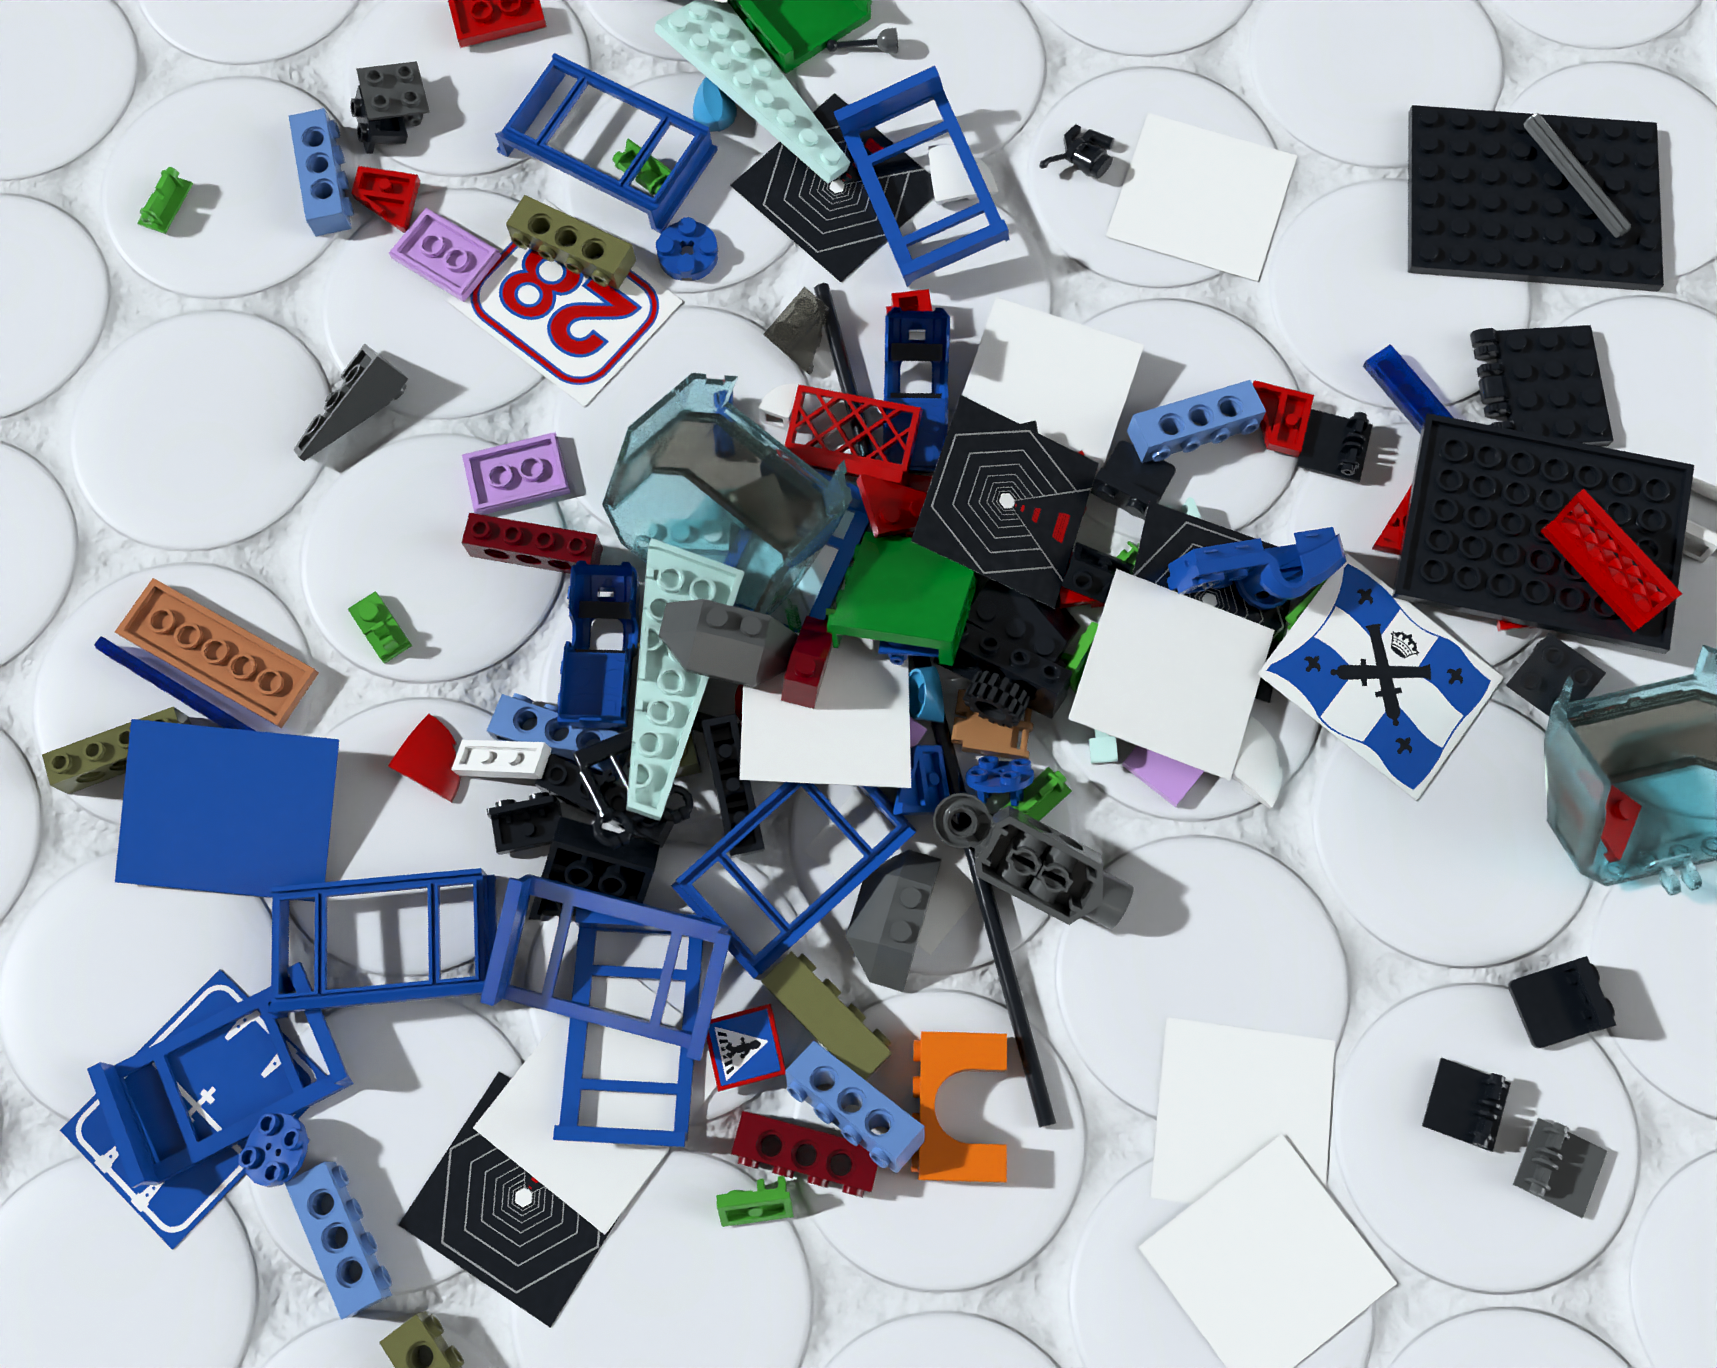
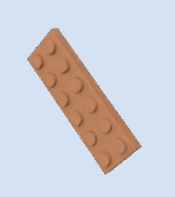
(217, 652)

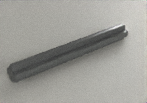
(1577, 175)

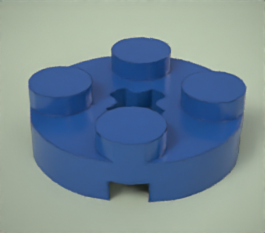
(687, 233)

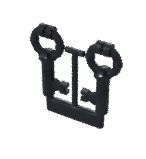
(592, 783)

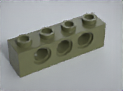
(562, 229)
(97, 756)
(422, 1329)

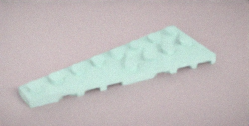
(733, 59)
(665, 692)

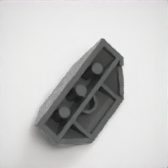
(726, 641)
(891, 916)

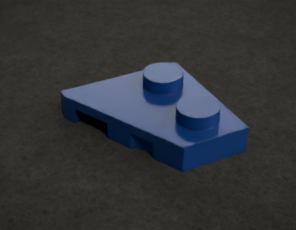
(928, 782)

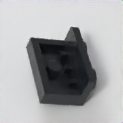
(524, 823)

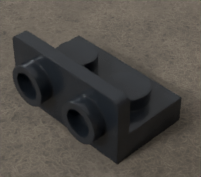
(376, 131)
(1093, 572)

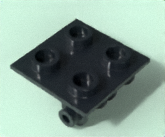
(1335, 444)
(1547, 669)
(1466, 1104)

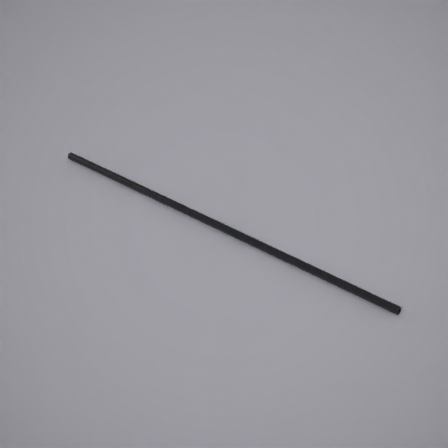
(942, 736)

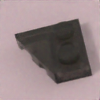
(799, 329)

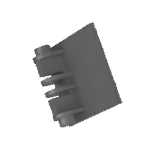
(393, 92)
(1560, 1167)

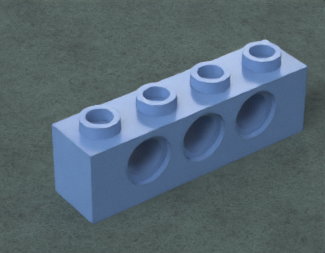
(320, 172)
(1207, 409)
(514, 711)
(819, 1067)
(320, 1228)

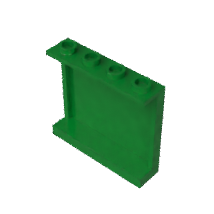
(800, 28)
(904, 596)

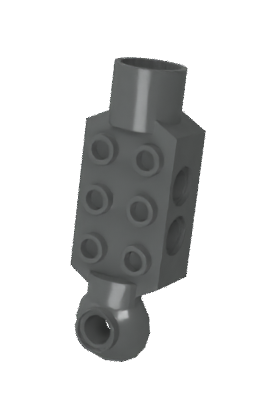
(1034, 862)

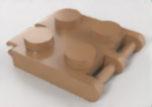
(985, 738)

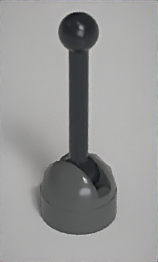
(886, 41)

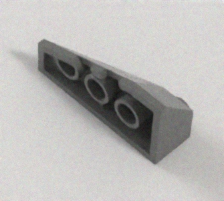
(367, 388)

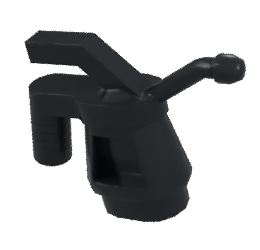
(1087, 157)

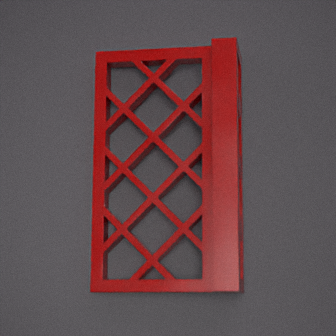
(856, 465)
(1609, 576)

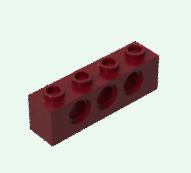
(529, 543)
(756, 1128)

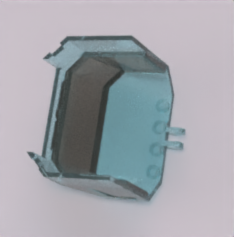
(723, 490)
(1658, 751)

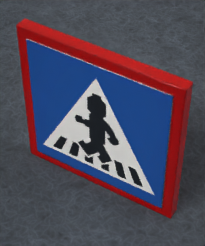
(745, 1048)

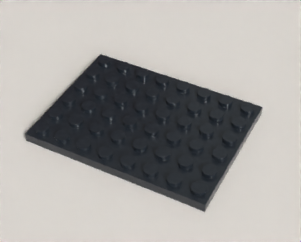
(1502, 210)
(1480, 515)

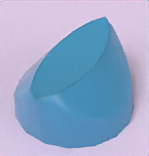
(713, 107)
(926, 695)

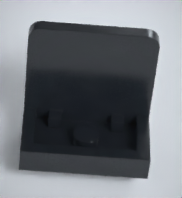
(1130, 482)
(1561, 1002)

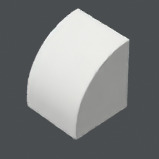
(778, 406)

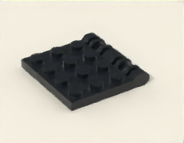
(1544, 382)

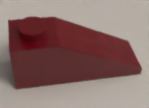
(807, 663)

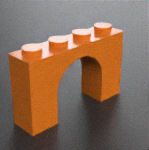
(939, 1058)

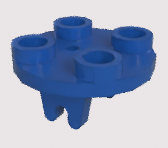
(1000, 777)
(266, 1164)

